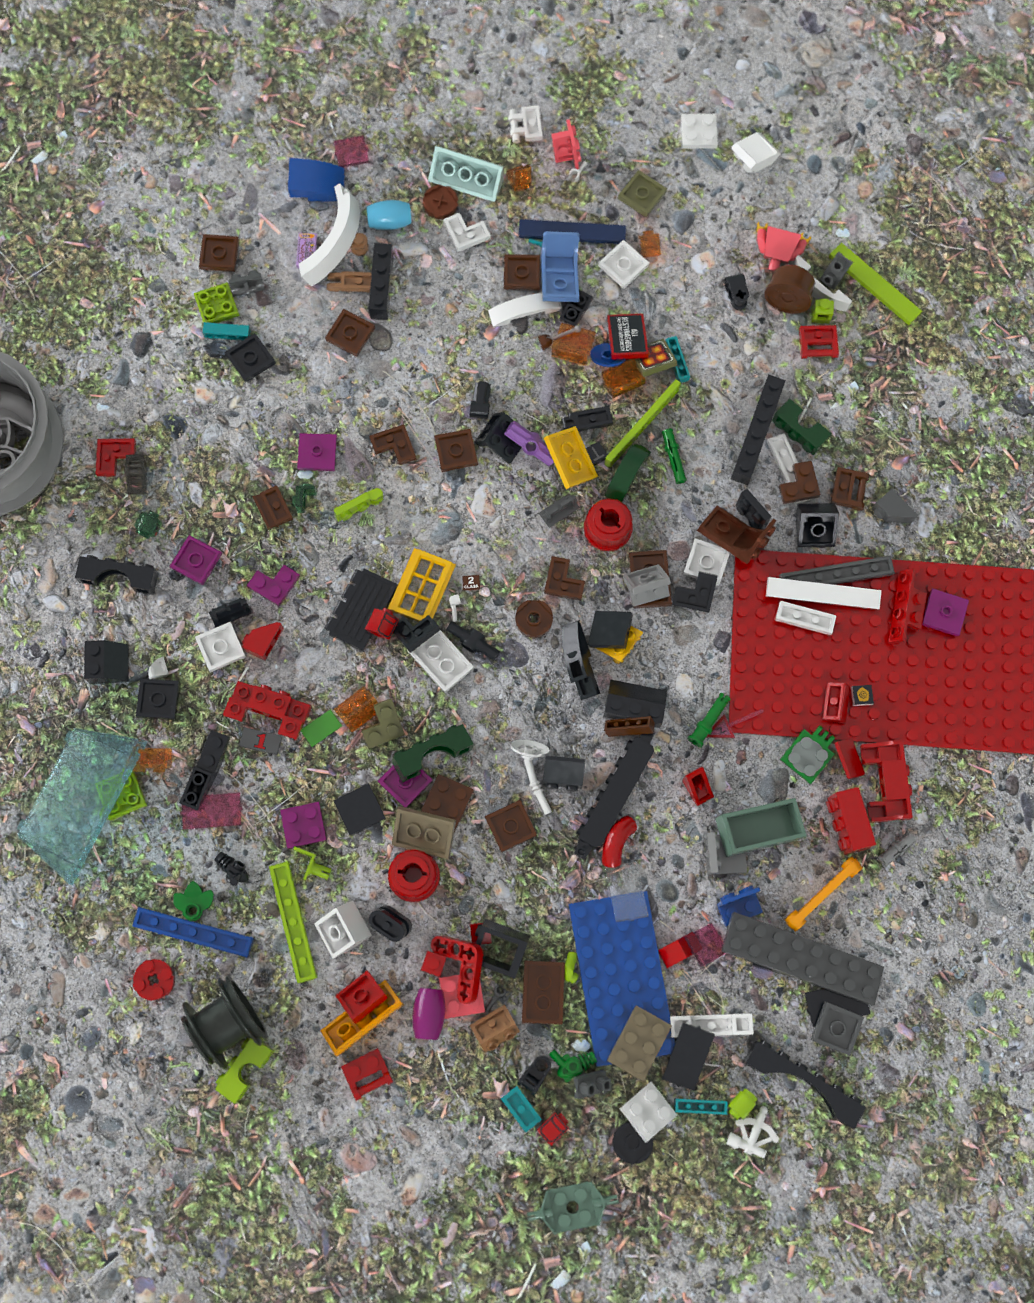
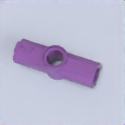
(523, 436)

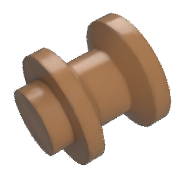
(360, 244)

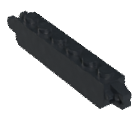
(615, 795)

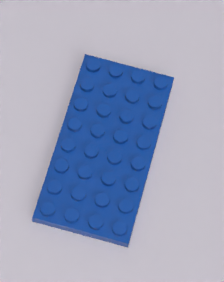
(617, 972)

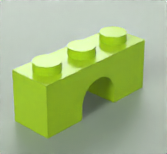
(232, 1084)

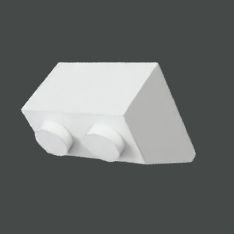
(342, 929)

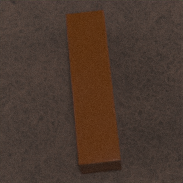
(629, 726)

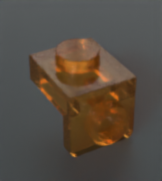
(650, 244)

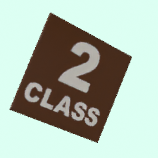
(471, 582)

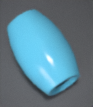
(388, 215)

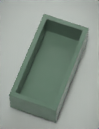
(760, 827)

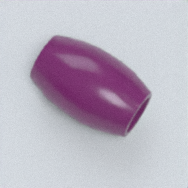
(428, 1014)

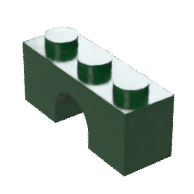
(810, 438)

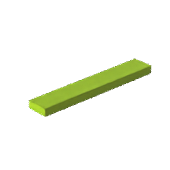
(878, 286)
(642, 424)
(293, 922)

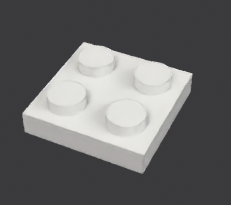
(698, 131)
(623, 264)
(706, 558)
(220, 646)
(648, 1111)

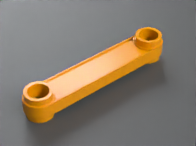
(796, 919)

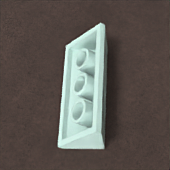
(466, 173)

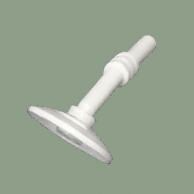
(529, 753)

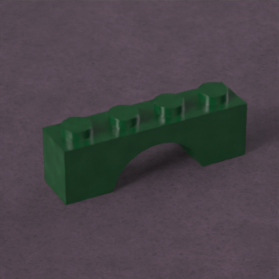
(454, 742)

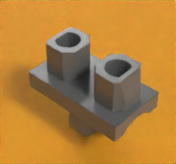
(836, 270)
(246, 284)
(591, 1083)

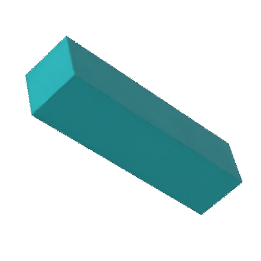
(226, 331)
(681, 370)
(700, 1106)

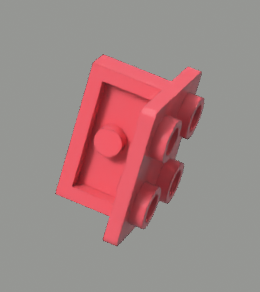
(566, 145)

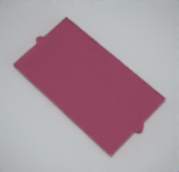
(215, 811)

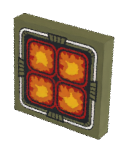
(659, 359)

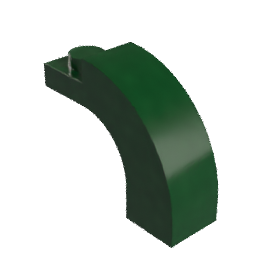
(627, 472)

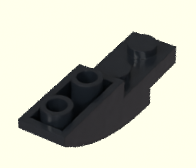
(577, 660)
(205, 771)

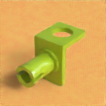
(313, 868)

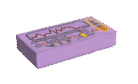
(306, 246)

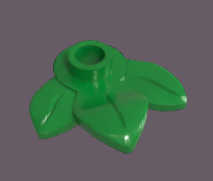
(193, 898)

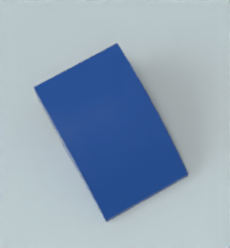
(314, 179)

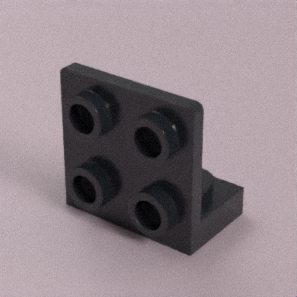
(494, 437)

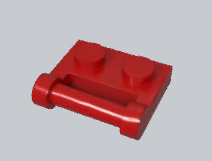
(818, 336)
(364, 1067)

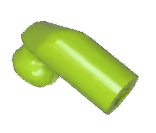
(569, 974)

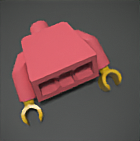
(779, 245)

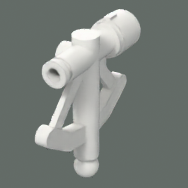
(751, 1145)

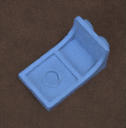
(560, 266)

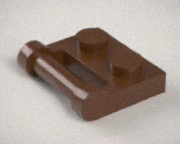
(844, 485)

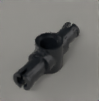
(473, 640)

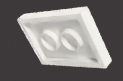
(442, 661)

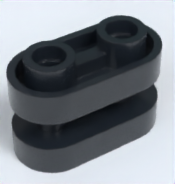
(390, 923)

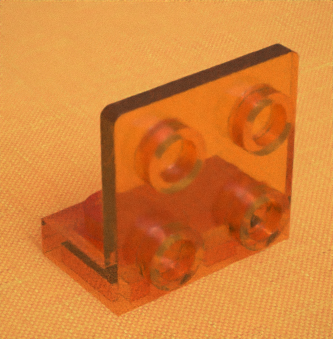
(574, 346)

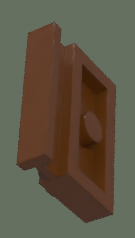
(272, 507)

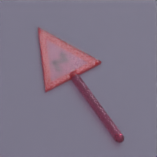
(722, 728)

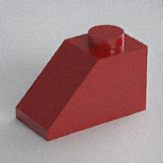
(262, 640)

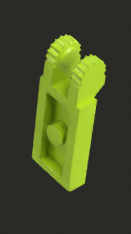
(359, 504)

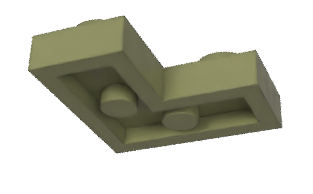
(388, 726)

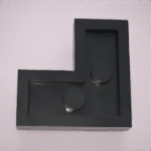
(697, 598)
(415, 635)

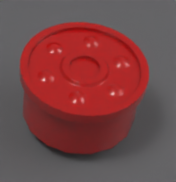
(608, 525)
(413, 875)

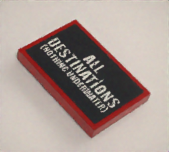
(627, 336)

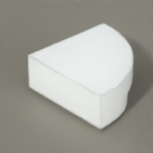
(158, 669)

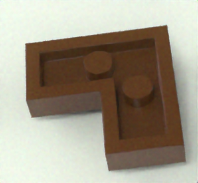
(395, 439)
(804, 487)
(558, 582)

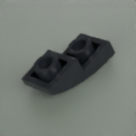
(575, 310)

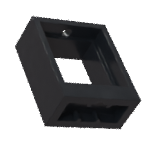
(507, 934)

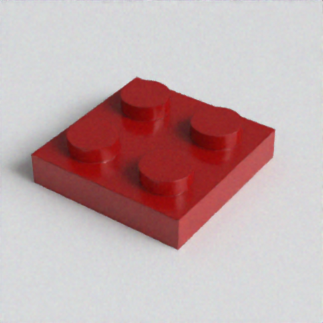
(361, 997)

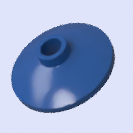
(602, 356)

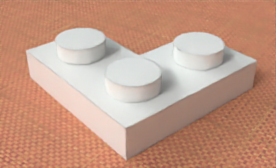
(463, 236)

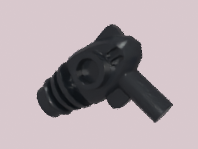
(234, 870)

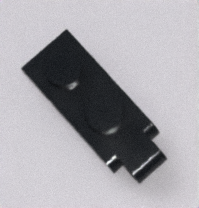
(588, 419)

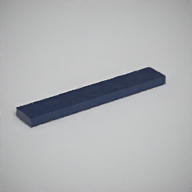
(588, 231)

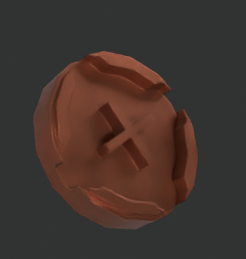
(440, 202)

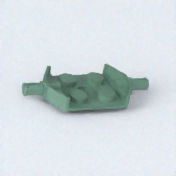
(589, 1212)

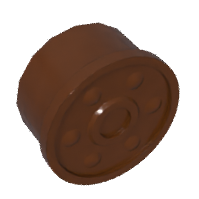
(790, 289)

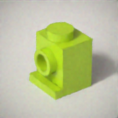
(822, 307)

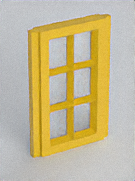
(421, 586)

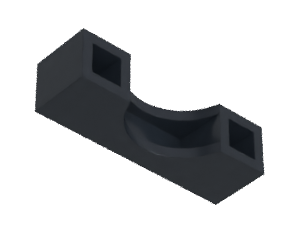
(380, 281)
(94, 571)

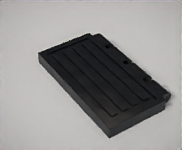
(353, 615)

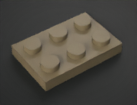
(423, 832)
(639, 1043)

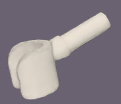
(577, 171)
(454, 600)

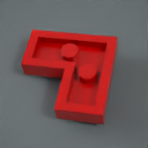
(109, 451)

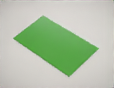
(321, 728)

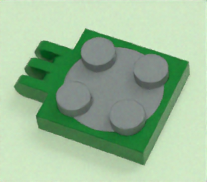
(809, 754)

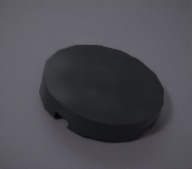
(630, 1145)

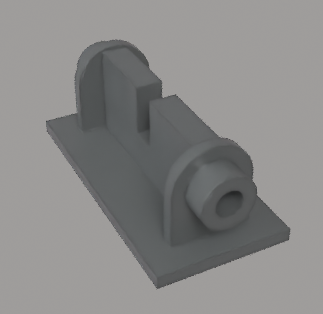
(559, 510)

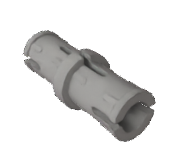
(896, 849)

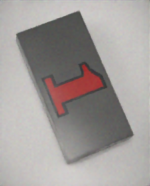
(260, 741)

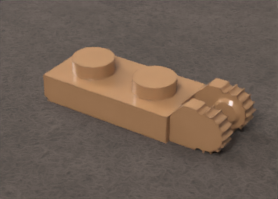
(350, 281)

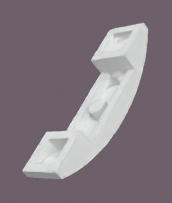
(841, 301)
(521, 307)
(718, 1024)

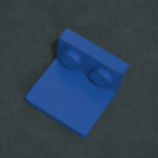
(745, 904)

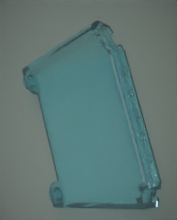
(79, 798)

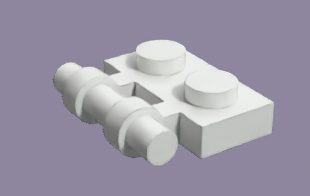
(531, 124)

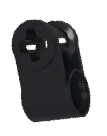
(737, 291)
(534, 1075)

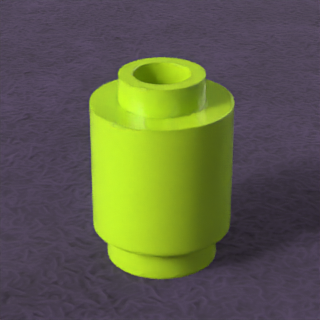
(742, 1104)

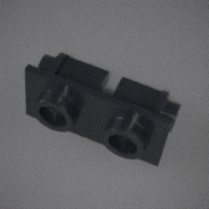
(235, 610)

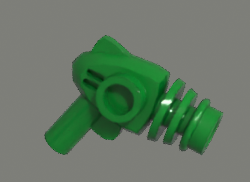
(571, 1066)

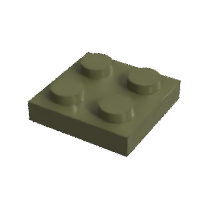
(642, 193)

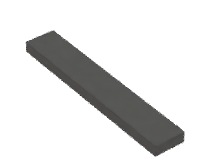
(845, 572)

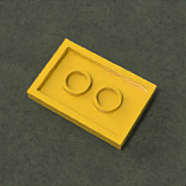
(570, 457)

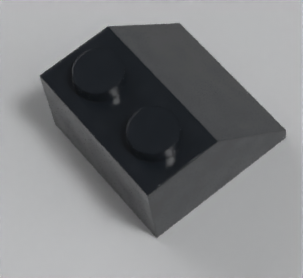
(816, 524)
(106, 662)
(563, 773)

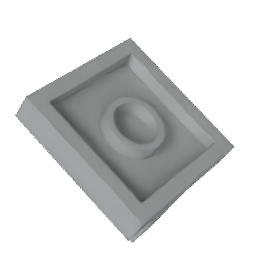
(647, 584)

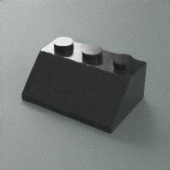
(635, 701)

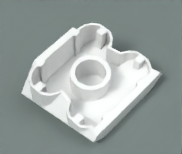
(755, 152)

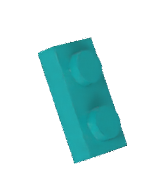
(521, 1109)

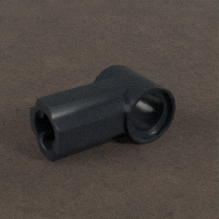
(480, 405)

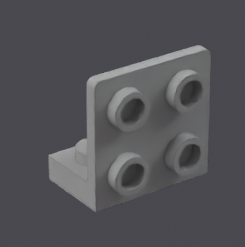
(716, 860)

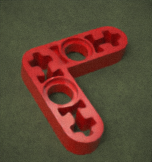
(467, 961)

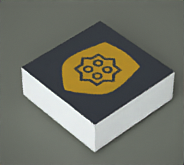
(862, 695)

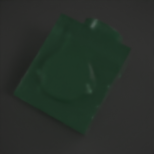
(299, 499)

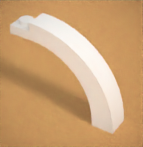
(338, 241)

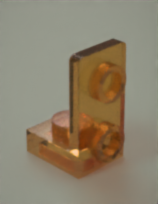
(519, 177)

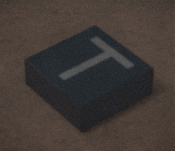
(596, 453)

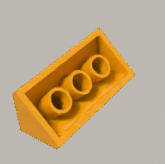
(344, 1033)

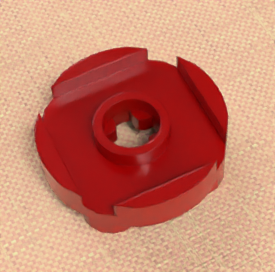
(142, 983)

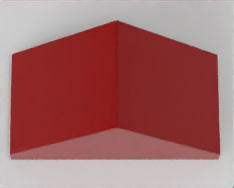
(698, 786)
(675, 952)

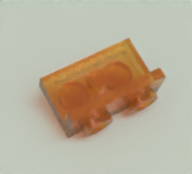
(622, 378)
(357, 709)
(154, 758)

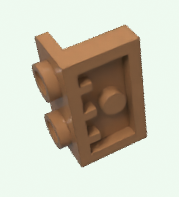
(494, 1028)

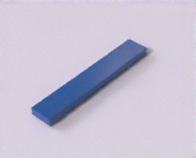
(193, 932)

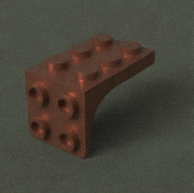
(735, 535)

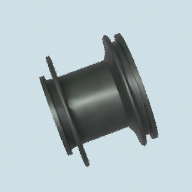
(222, 1023)

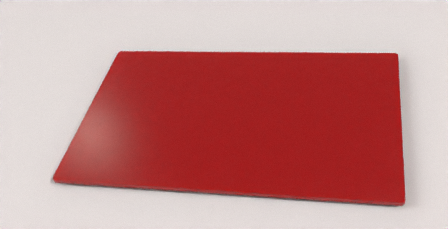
(925, 690)

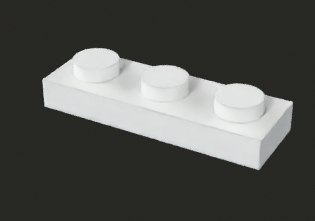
(805, 618)

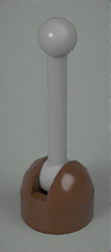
(546, 340)

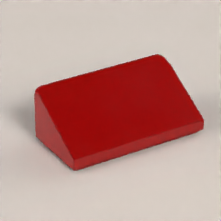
(836, 702)
(849, 759)

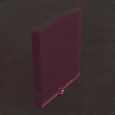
(351, 151)
(705, 944)

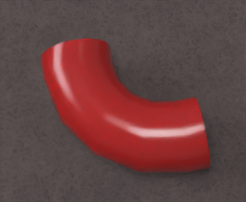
(615, 841)

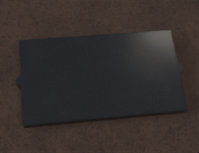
(816, 999)
(688, 1056)

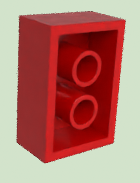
(850, 821)

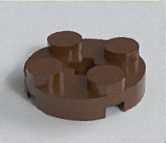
(534, 608)

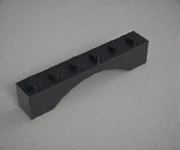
(758, 430)
(842, 1107)

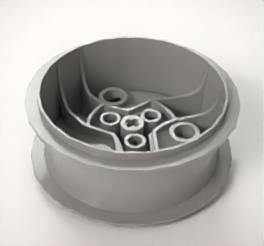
(32, 411)

